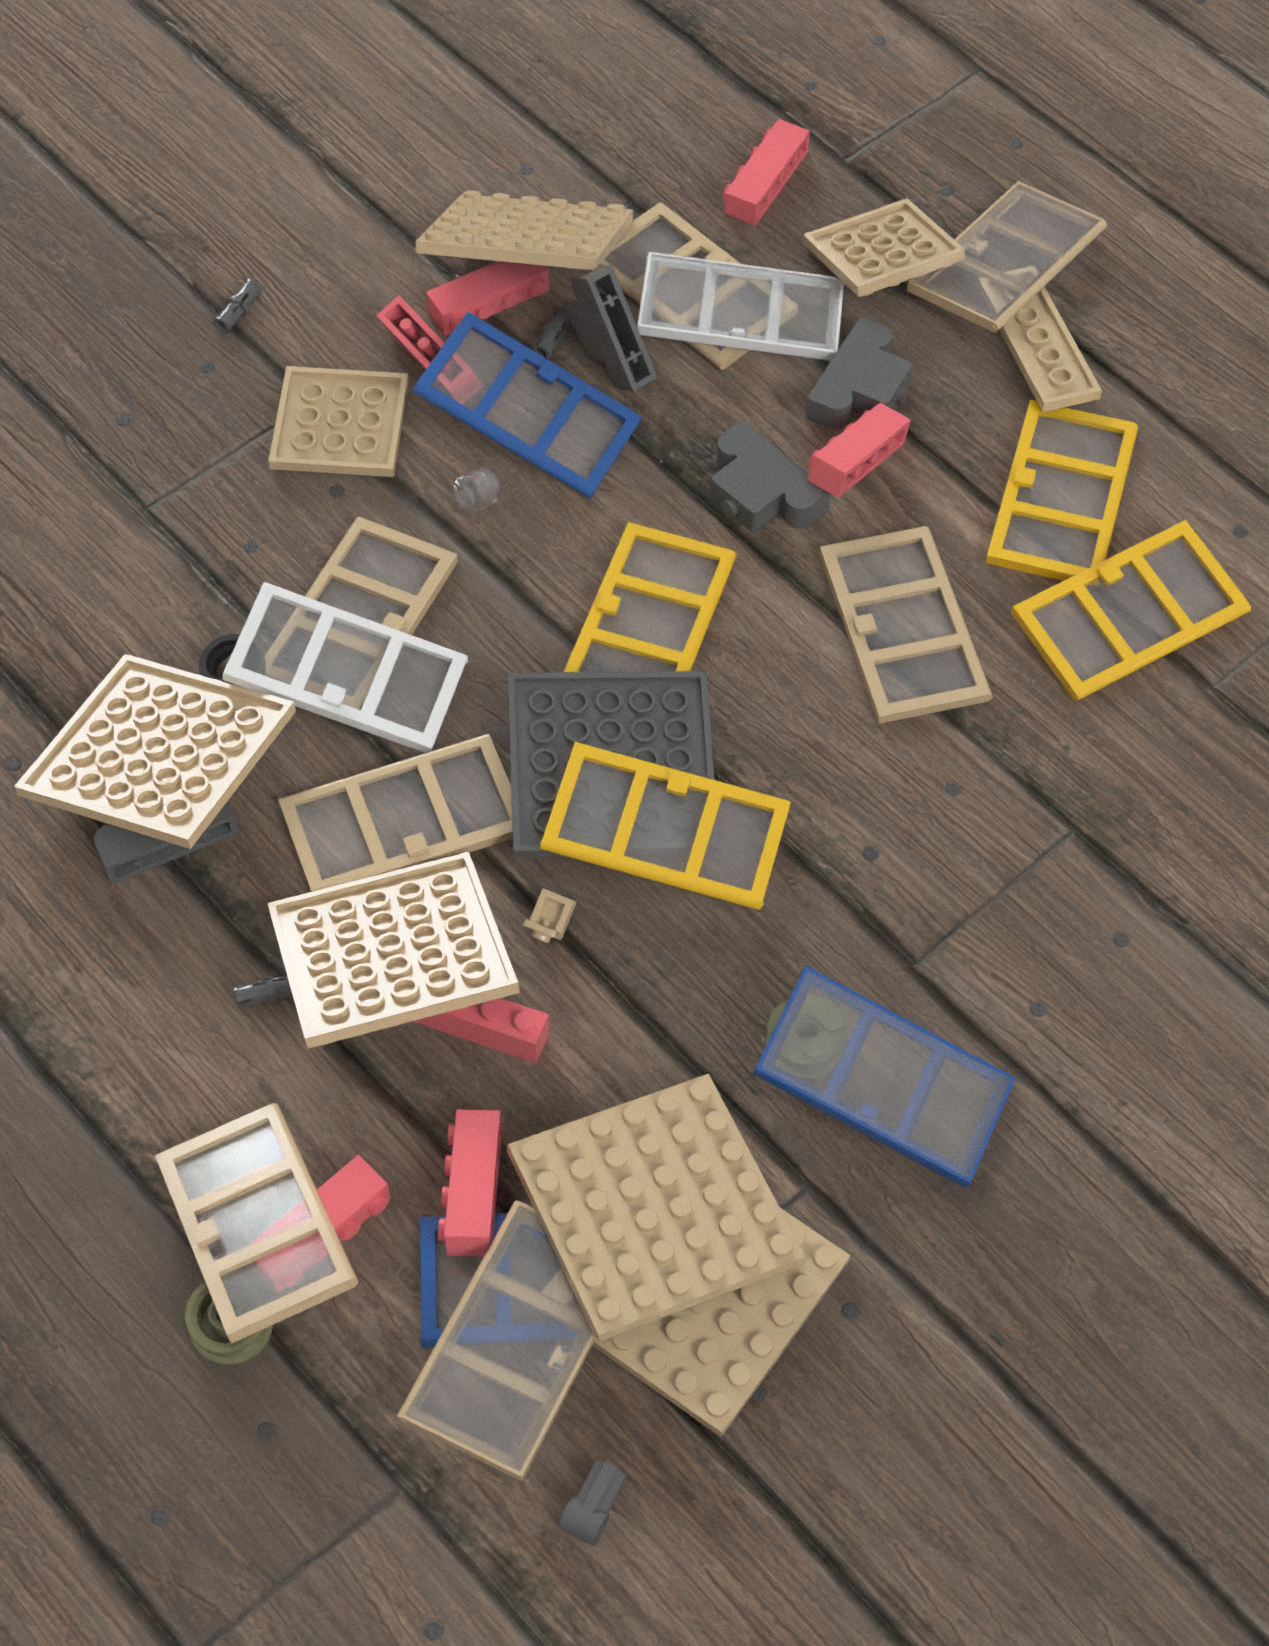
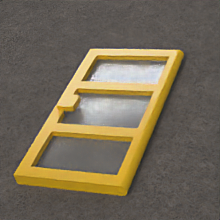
(1062, 492)
(652, 604)
(1130, 610)
(666, 825)

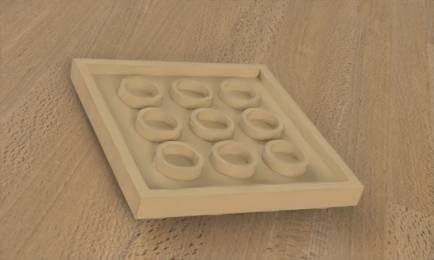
(883, 247)
(339, 421)

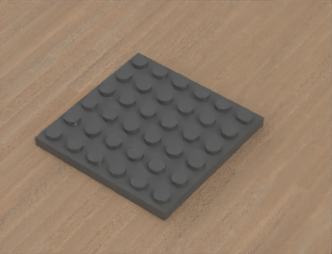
(628, 713)

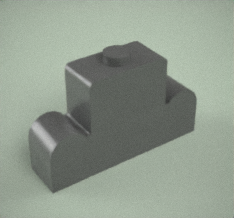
(609, 329)
(859, 377)
(763, 482)
(131, 853)

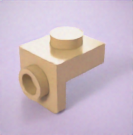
(550, 916)

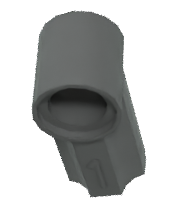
(588, 1512)

